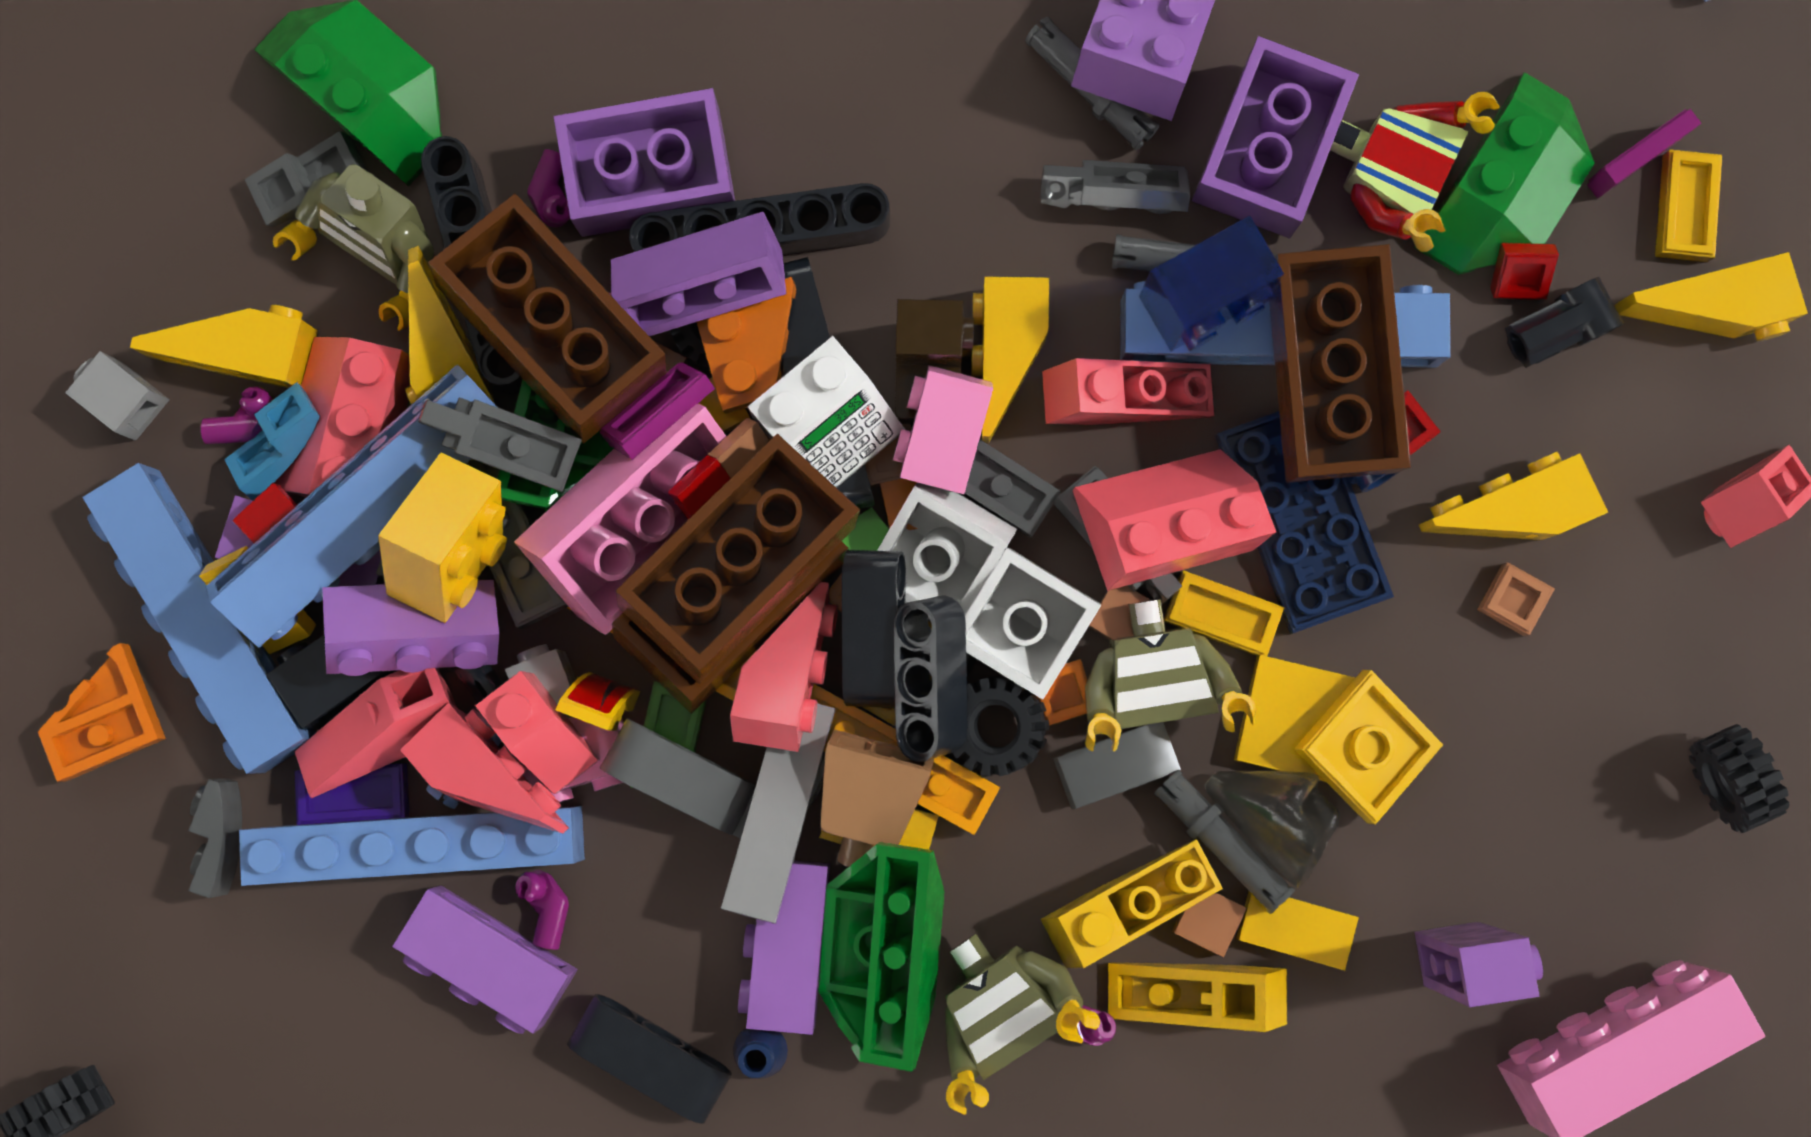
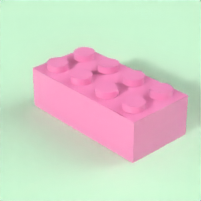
(616, 519)
(1629, 1049)

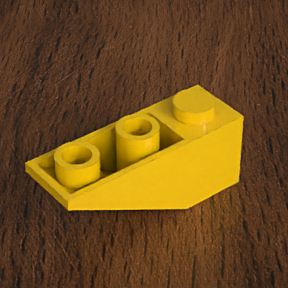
(1013, 332)
(1535, 508)
(1130, 905)

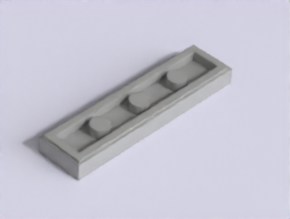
(776, 824)

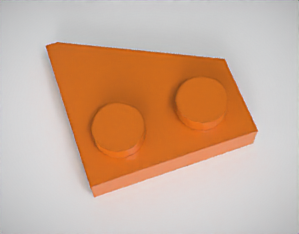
(747, 348)
(102, 719)

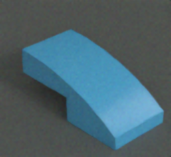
(286, 428)

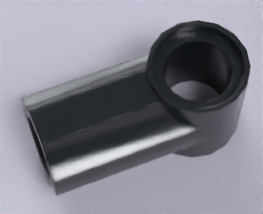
(1573, 319)

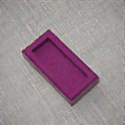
(1643, 152)
(656, 410)

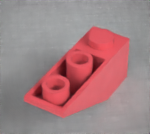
(1126, 391)
(777, 681)
(372, 729)
(466, 764)

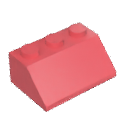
(357, 395)
(1172, 517)

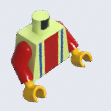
(1406, 162)

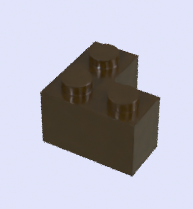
(925, 336)

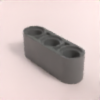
(678, 777)

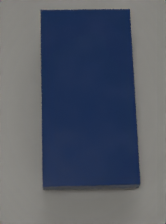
(1322, 548)

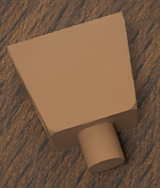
(868, 793)

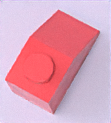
(1758, 497)
(537, 733)

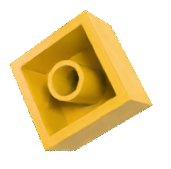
(443, 538)

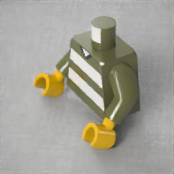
(366, 222)
(1159, 679)
(1005, 1013)

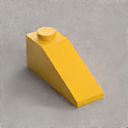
(1726, 302)
(435, 334)
(241, 344)
(1199, 995)

